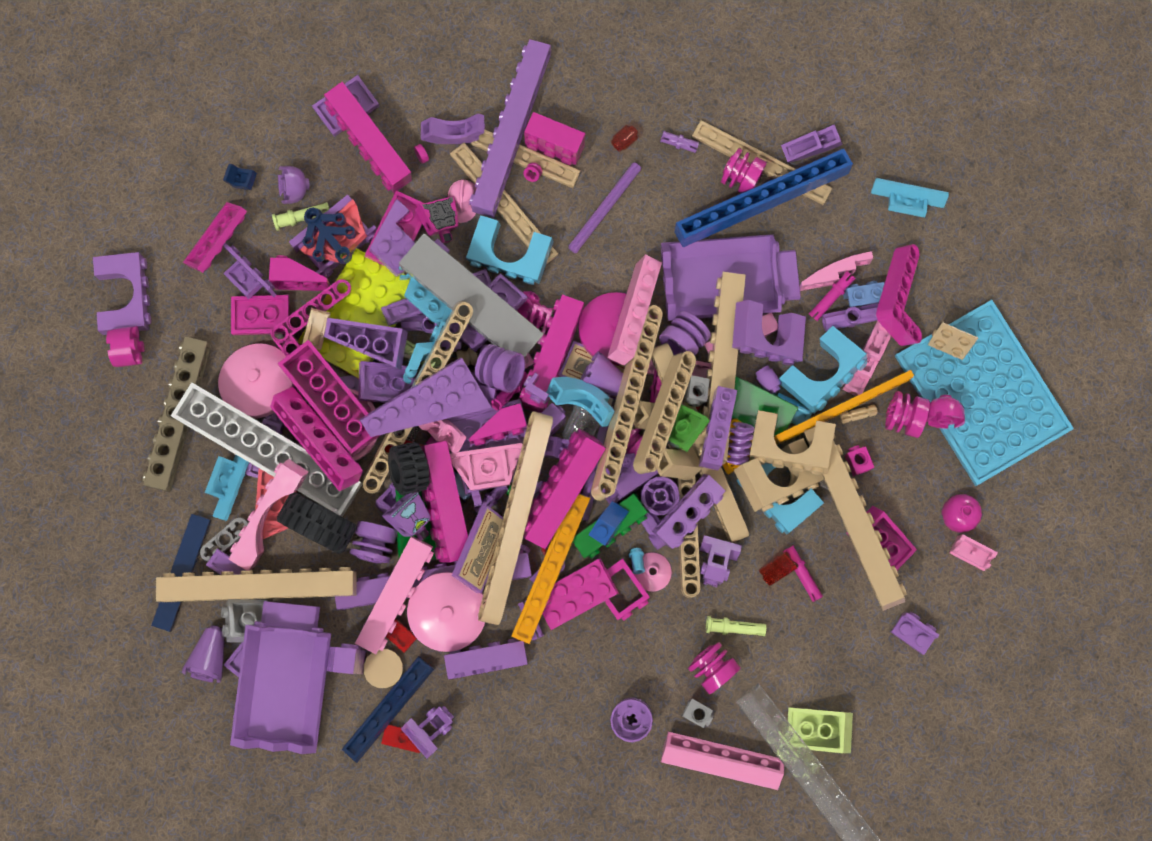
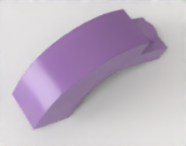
(452, 132)

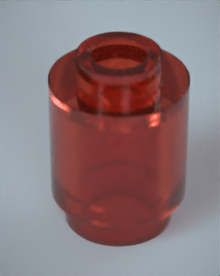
(624, 138)

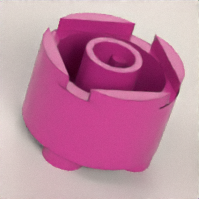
(124, 346)

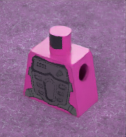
(439, 218)

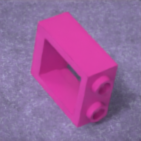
(640, 603)

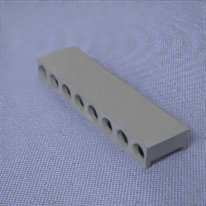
(454, 283)

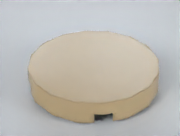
(383, 668)

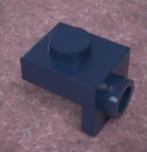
(239, 177)

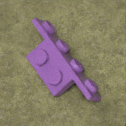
(245, 278)

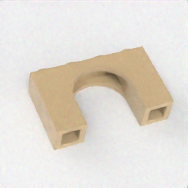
(814, 459)
(674, 462)
(763, 492)

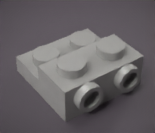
(239, 614)

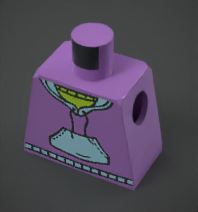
(409, 516)

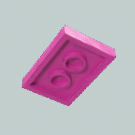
(258, 314)

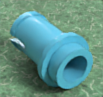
(637, 560)

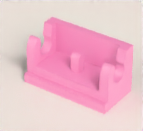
(972, 552)

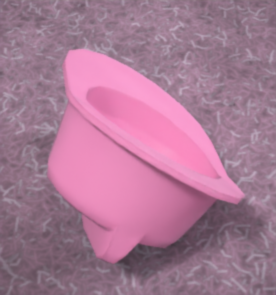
(462, 192)

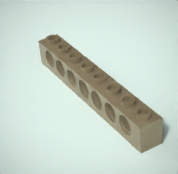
(176, 442)

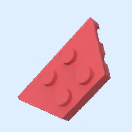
(353, 219)
(271, 525)

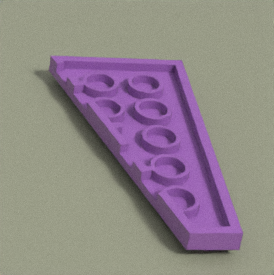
(436, 398)

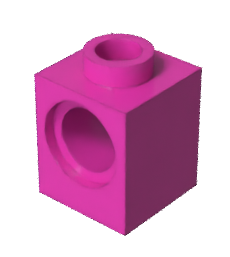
(855, 468)

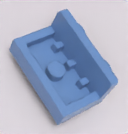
(864, 294)

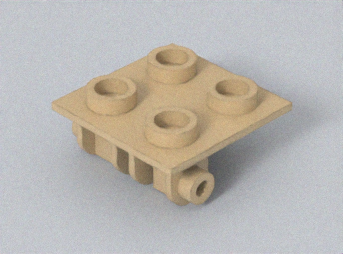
(952, 341)

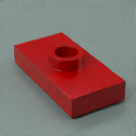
(401, 637)
(395, 737)

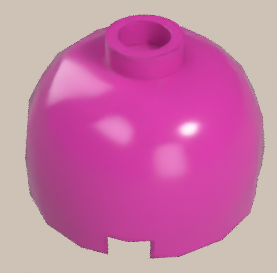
(946, 412)
(961, 513)

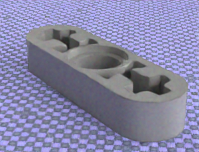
(216, 538)

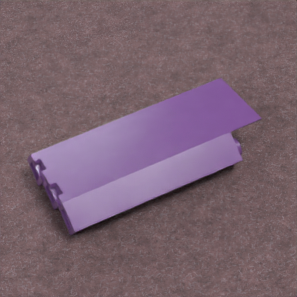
(693, 271)
(281, 680)

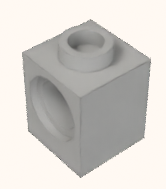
(701, 385)
(691, 707)

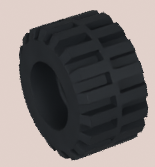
(408, 468)

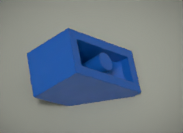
(608, 523)

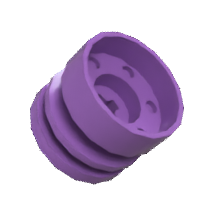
(685, 334)
(500, 368)
(373, 542)
(636, 730)

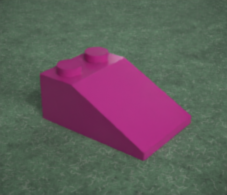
(290, 275)
(893, 539)

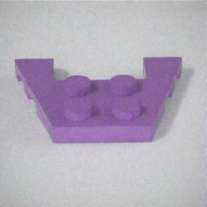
(392, 242)

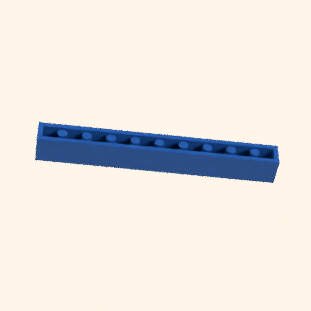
(763, 198)

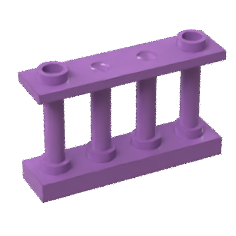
(326, 269)

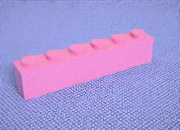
(634, 310)
(394, 594)
(722, 760)

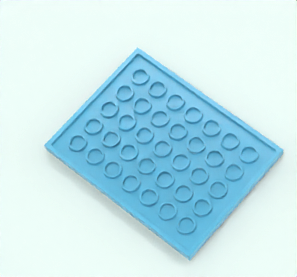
(1001, 393)

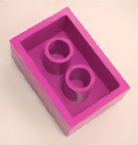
(554, 139)

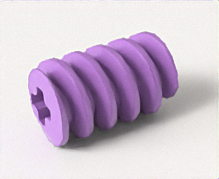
(740, 444)

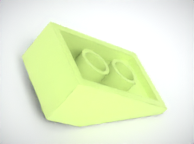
(823, 729)

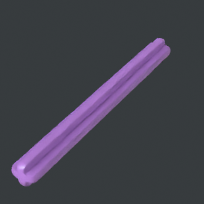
(604, 208)

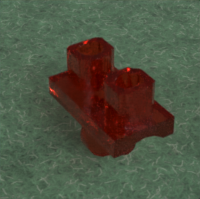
(778, 568)

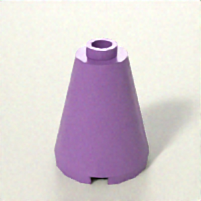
(603, 375)
(207, 657)

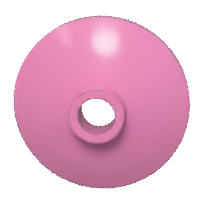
(662, 576)

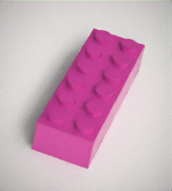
(367, 137)
(554, 348)
(328, 396)
(562, 487)
(444, 504)

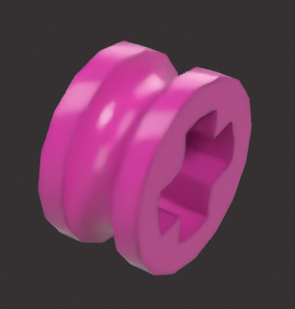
(530, 175)

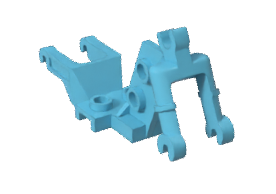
(434, 310)

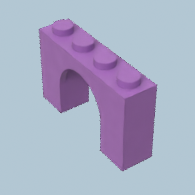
(130, 267)
(750, 338)

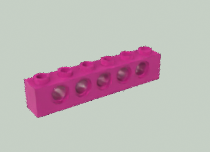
(316, 438)

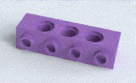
(718, 428)
(664, 529)

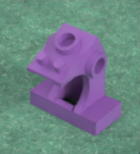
(714, 573)
(439, 718)

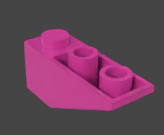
(504, 422)

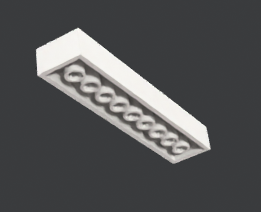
(258, 445)

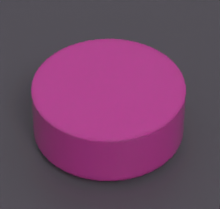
(421, 153)

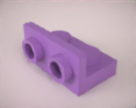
(914, 632)

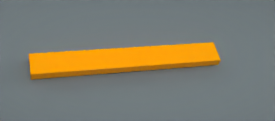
(843, 407)
(549, 571)

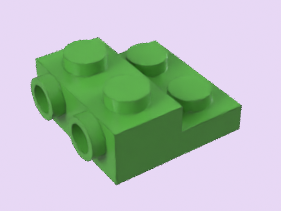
(687, 428)

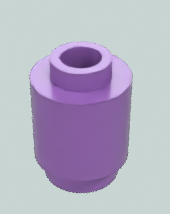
(768, 379)

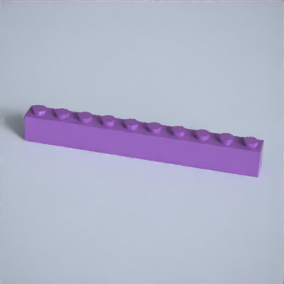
(511, 128)
(370, 590)

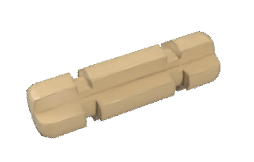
(858, 414)

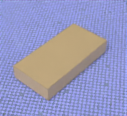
(316, 327)

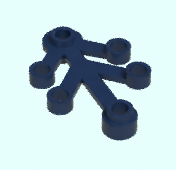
(327, 233)

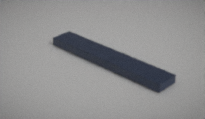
(184, 563)
(387, 709)

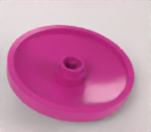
(599, 323)

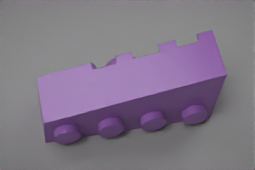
(375, 341)
(346, 659)
(487, 659)

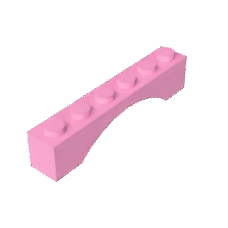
(250, 546)

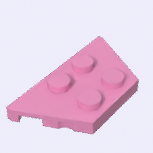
(487, 466)

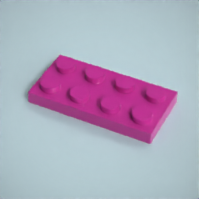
(409, 224)
(215, 236)
(578, 593)

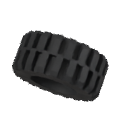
(316, 523)

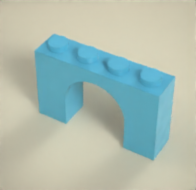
(528, 268)
(817, 393)
(791, 515)

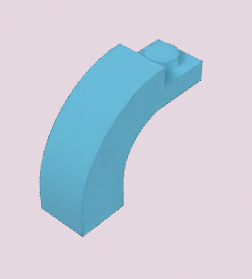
(577, 392)

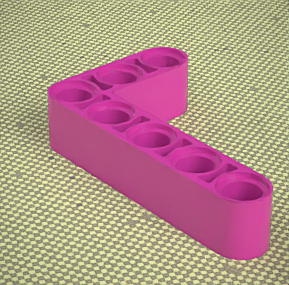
(895, 294)
(301, 313)

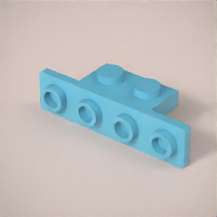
(909, 198)
(226, 483)

